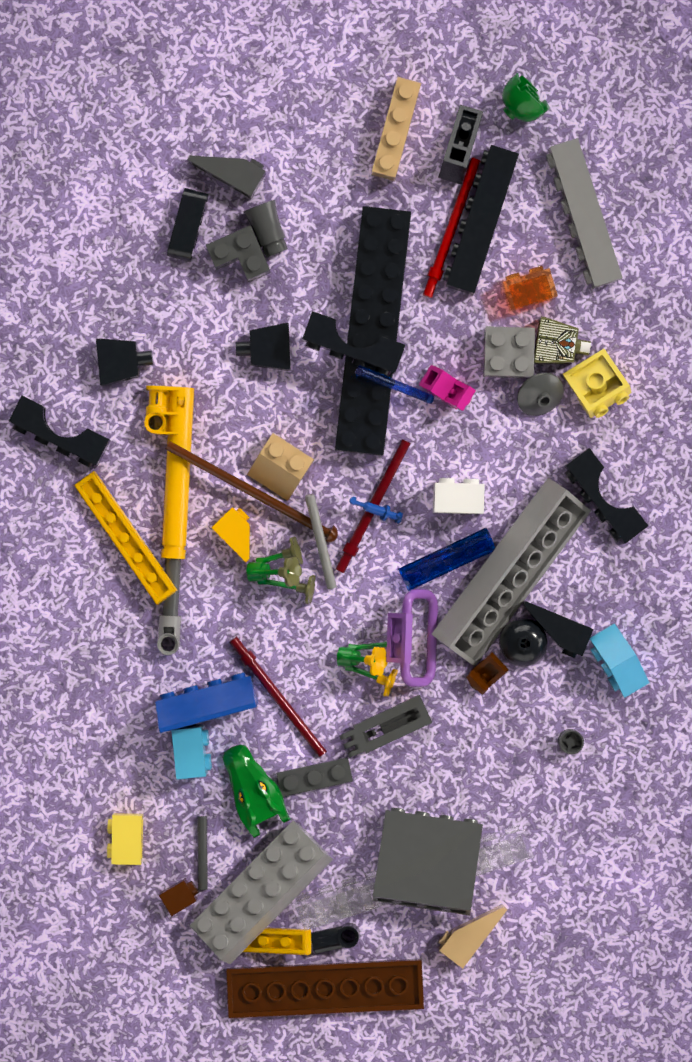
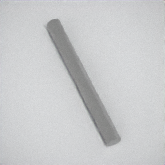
(320, 541)

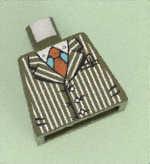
(558, 343)

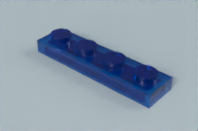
(447, 559)

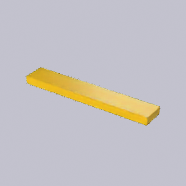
(125, 538)

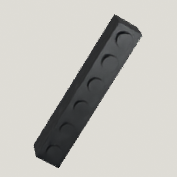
(482, 219)

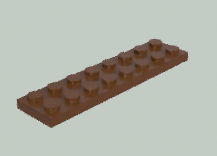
(325, 988)

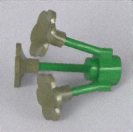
(261, 572)

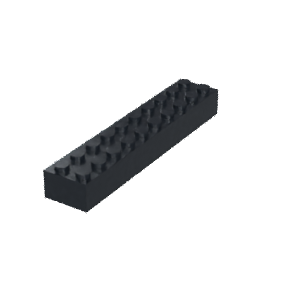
(372, 315)

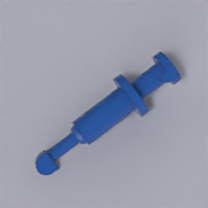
(384, 512)

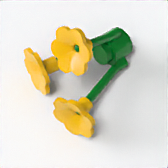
(350, 657)

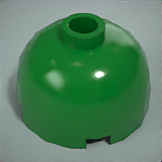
(522, 100)

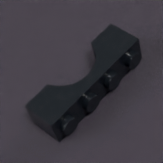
(322, 333)
(32, 417)
(624, 522)

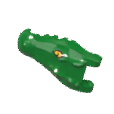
(254, 792)

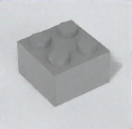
(508, 352)

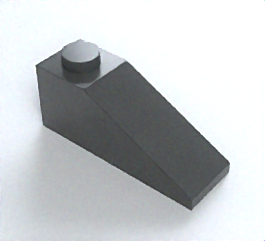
(234, 172)

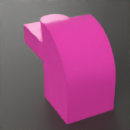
(447, 388)

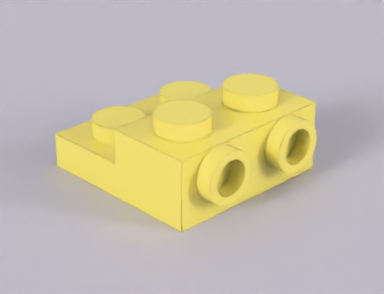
(598, 384)

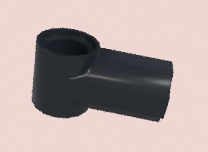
(332, 938)

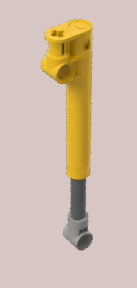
(176, 411)

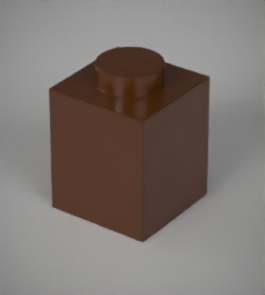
(179, 896)

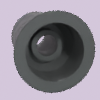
(267, 227)

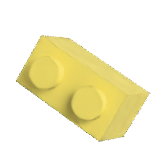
(126, 839)

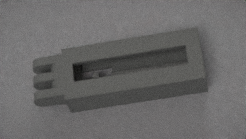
(394, 722)

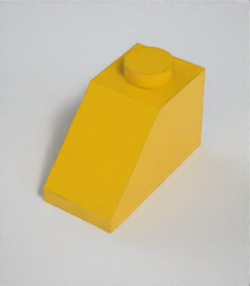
(235, 531)

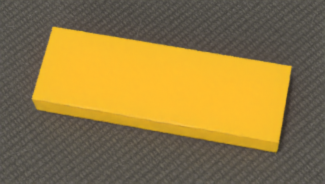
(282, 941)

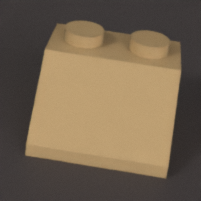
(280, 466)

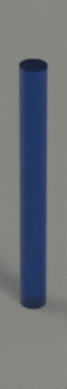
(394, 384)

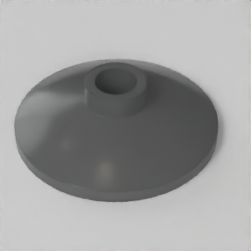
(538, 387)

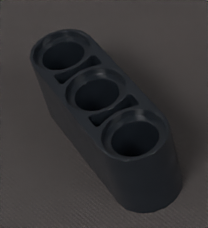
(187, 224)

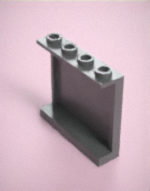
(427, 861)

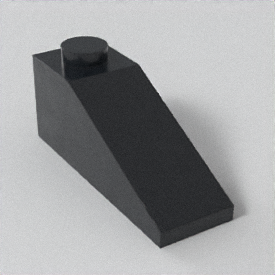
(460, 144)
(563, 631)

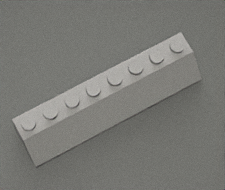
(511, 572)

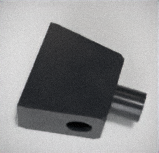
(267, 347)
(120, 360)

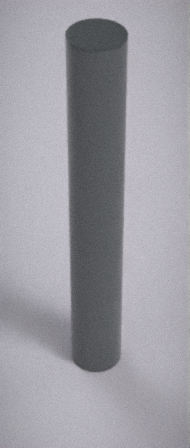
(202, 852)

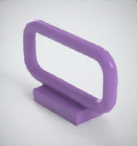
(400, 638)

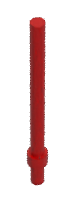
(435, 273)

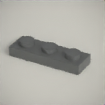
(314, 776)

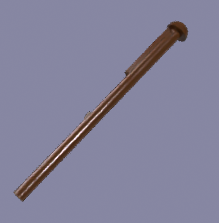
(330, 534)

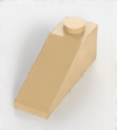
(466, 938)

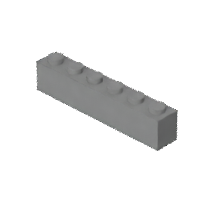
(584, 212)

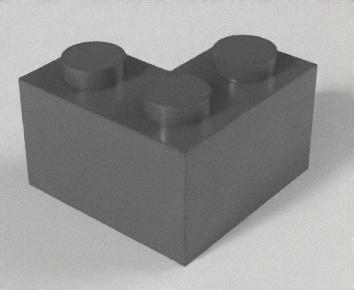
(243, 247)

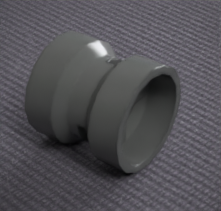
(570, 741)

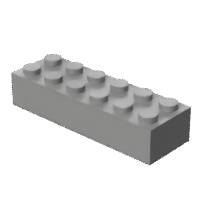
(261, 892)

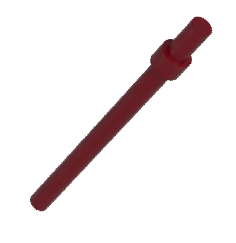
(351, 548)
(248, 659)

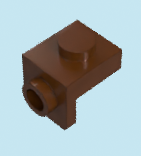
(486, 673)

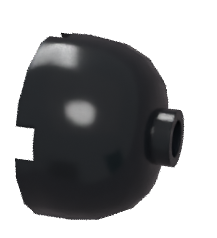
(511, 639)

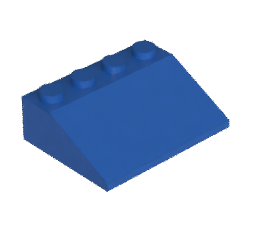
(205, 703)

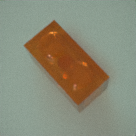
(529, 289)

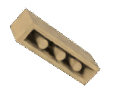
(396, 128)

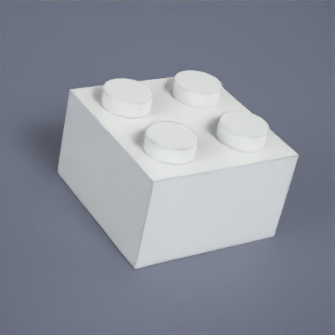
(458, 497)

